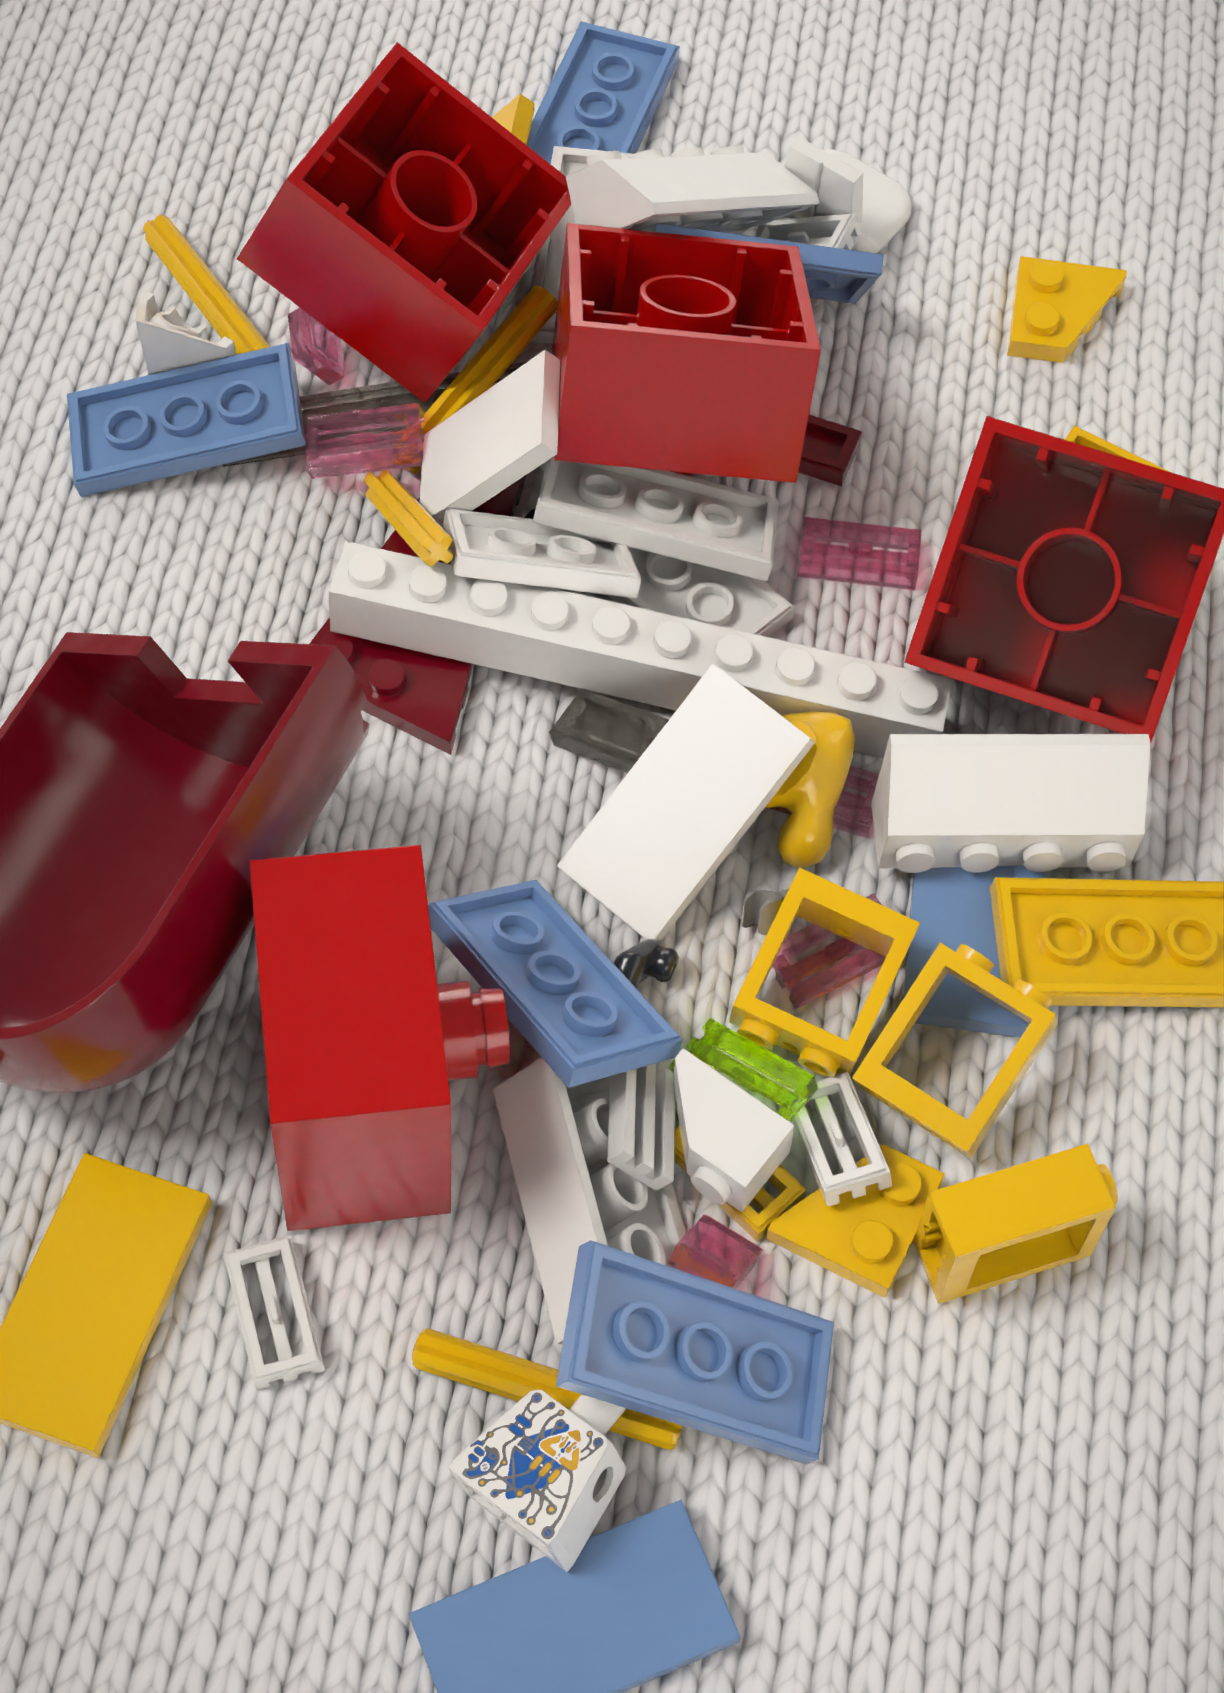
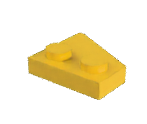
(1057, 305)
(863, 1235)

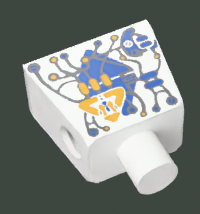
(546, 1471)

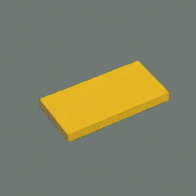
(1112, 940)
(94, 1301)

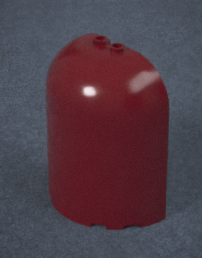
(136, 836)

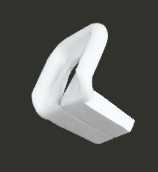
(851, 187)

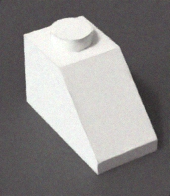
(726, 1134)

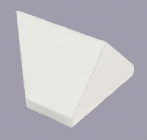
(172, 342)

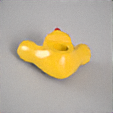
(814, 787)

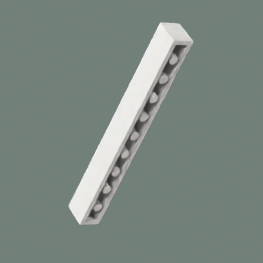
(618, 646)

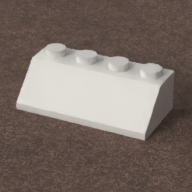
(688, 190)
(1011, 801)
(569, 1187)

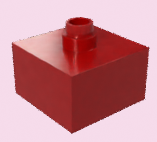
(408, 223)
(683, 353)
(1069, 578)
(362, 1036)

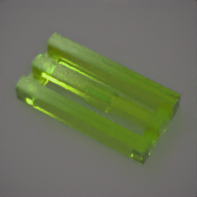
(759, 1058)

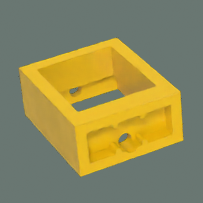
(850, 918)
(920, 1107)
(1014, 1222)

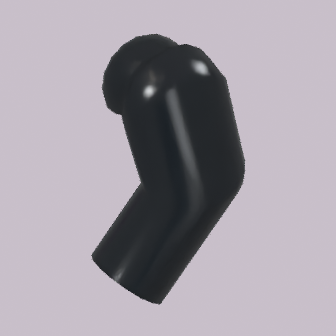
(647, 960)

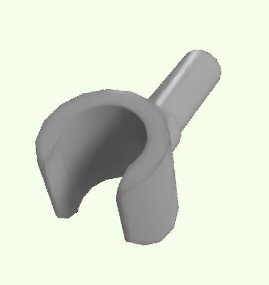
(762, 908)

